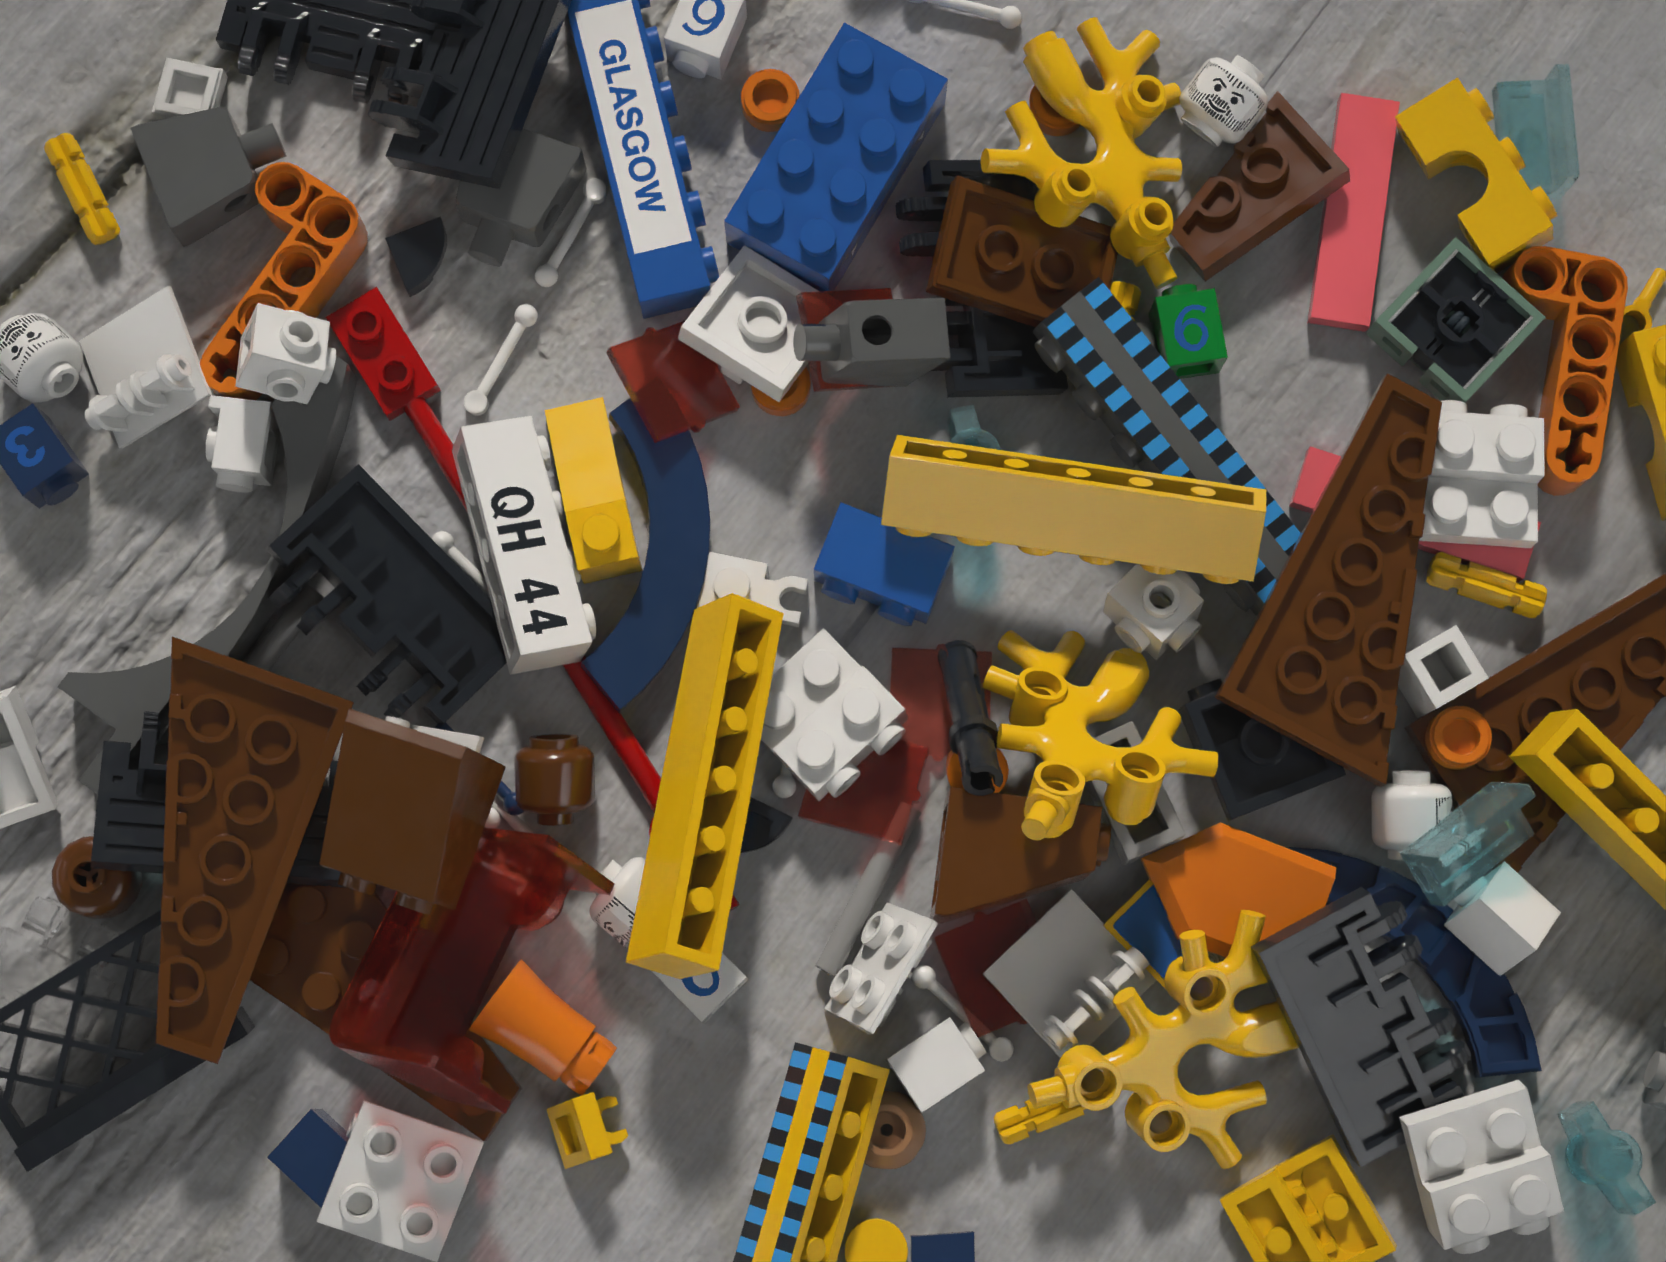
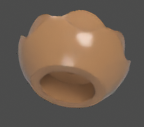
(907, 1134)

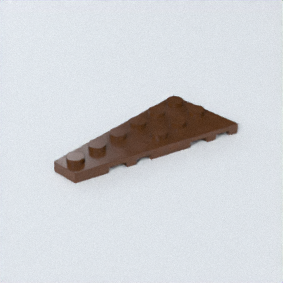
(1339, 615)
(1603, 667)
(237, 803)
(311, 959)

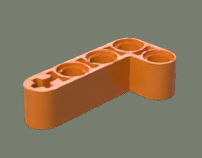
(302, 247)
(1566, 370)

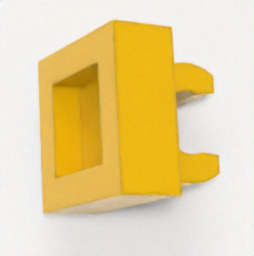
(581, 1129)

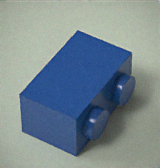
(881, 566)

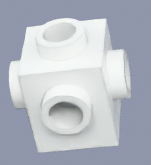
(284, 354)
(1154, 610)

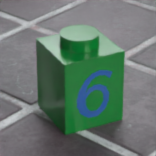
(1189, 330)

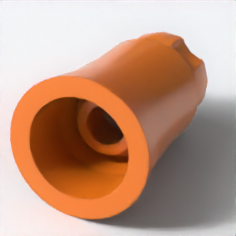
(543, 1030)

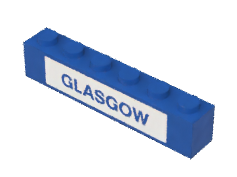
(642, 154)

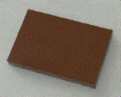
(1008, 260)

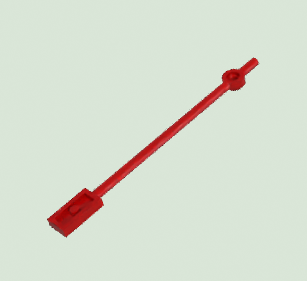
(402, 386)

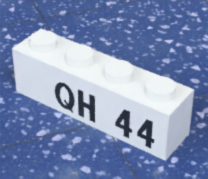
(523, 544)

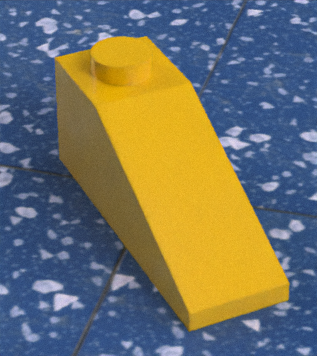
(592, 491)

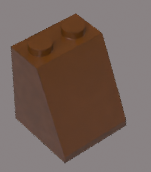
(406, 812)
(991, 861)

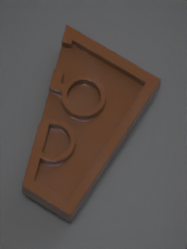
(1263, 187)

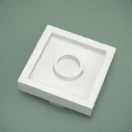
(750, 324)

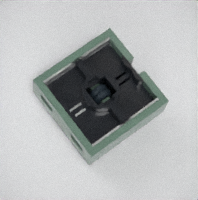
(1473, 306)

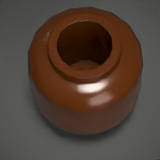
(554, 778)
(83, 894)

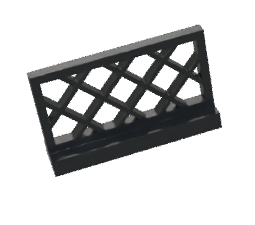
(117, 1089)

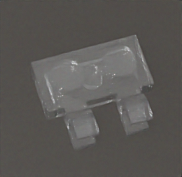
(28, 963)

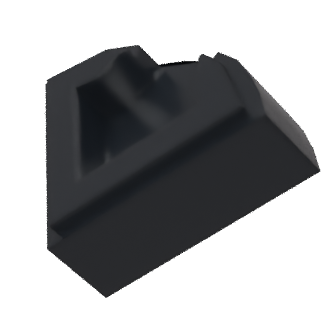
(419, 253)
(763, 826)

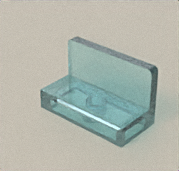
(1542, 127)
(1470, 841)

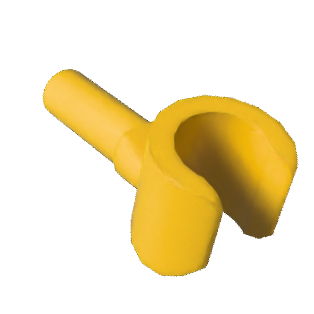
(1642, 303)

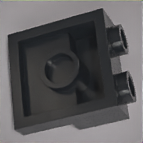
(1253, 759)

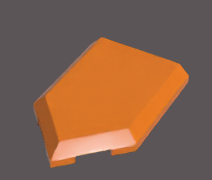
(1227, 870)

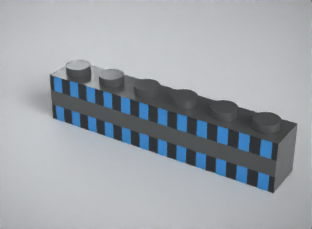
(1154, 415)

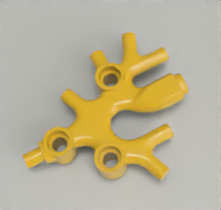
(1114, 120)
(1052, 721)
(1150, 1057)

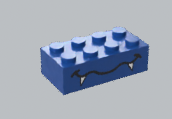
(836, 159)

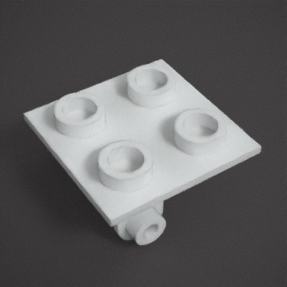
(143, 369)
(890, 948)
(1067, 975)
(399, 1181)

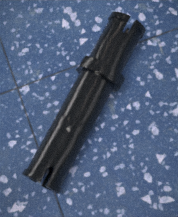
(972, 732)

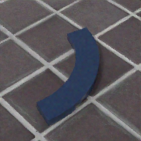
(672, 565)
(1480, 998)

